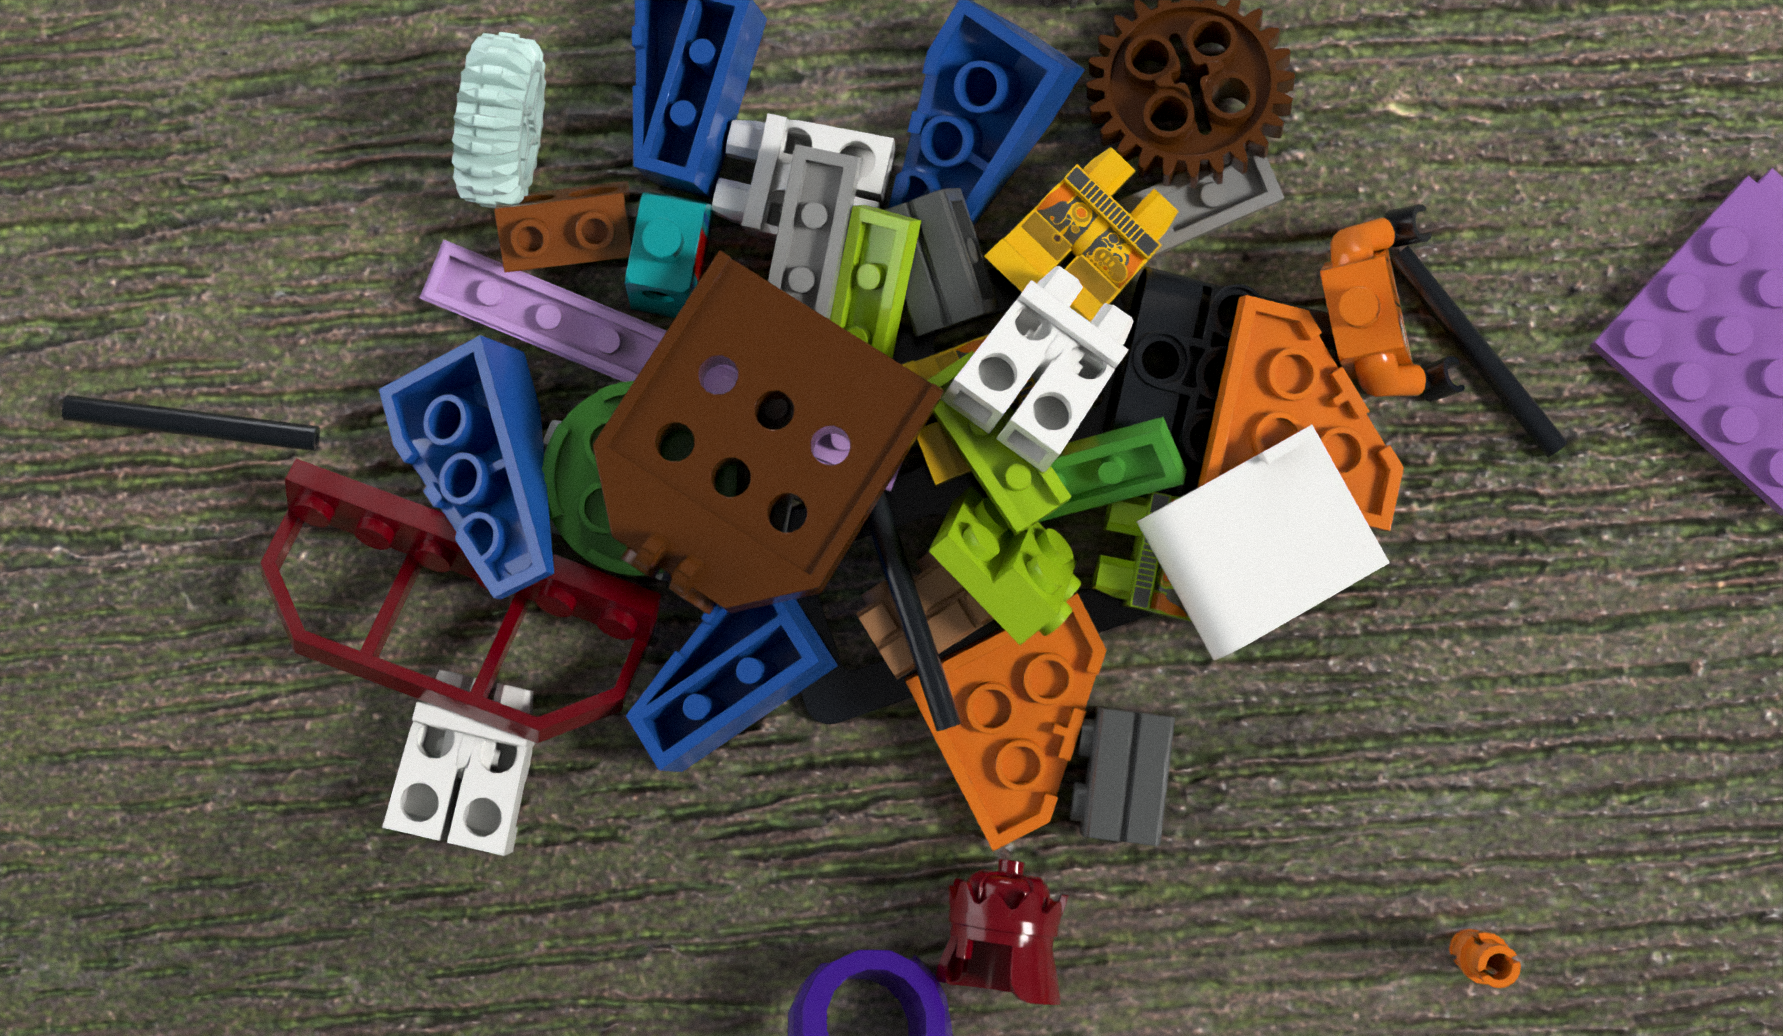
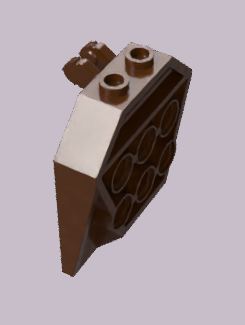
(784, 350)

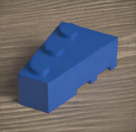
(690, 86)
(727, 680)

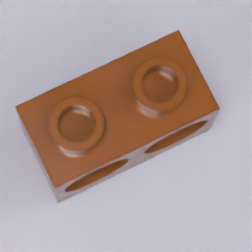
(566, 227)

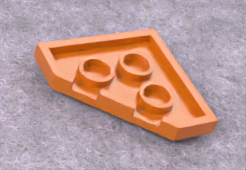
(1284, 381)
(1017, 720)

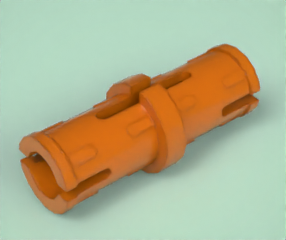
(1490, 955)

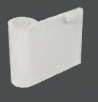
(1263, 543)

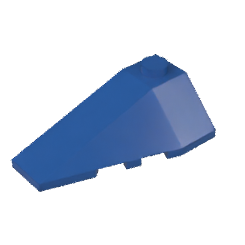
(981, 107)
(479, 449)

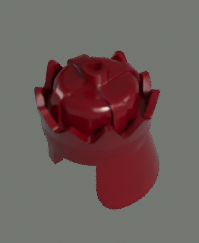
(1003, 934)

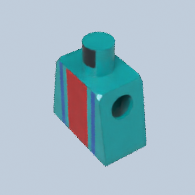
(667, 252)

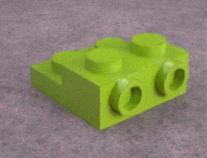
(1013, 577)

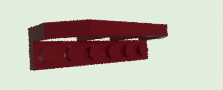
(429, 541)

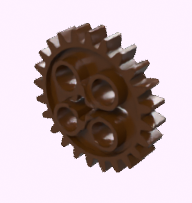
(1134, 100)

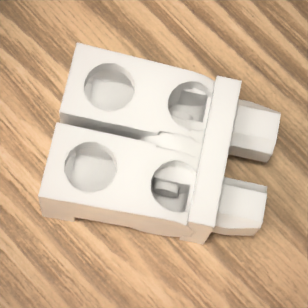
(772, 149)
(1057, 349)
(456, 748)

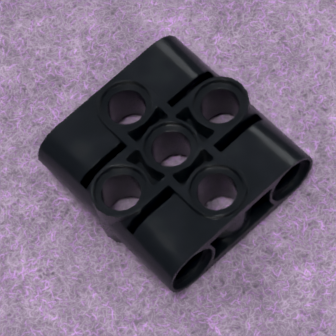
(1183, 323)

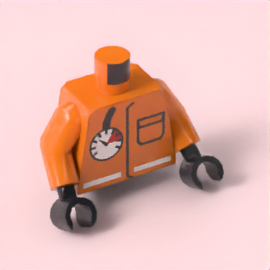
(1368, 311)

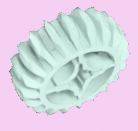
(498, 119)

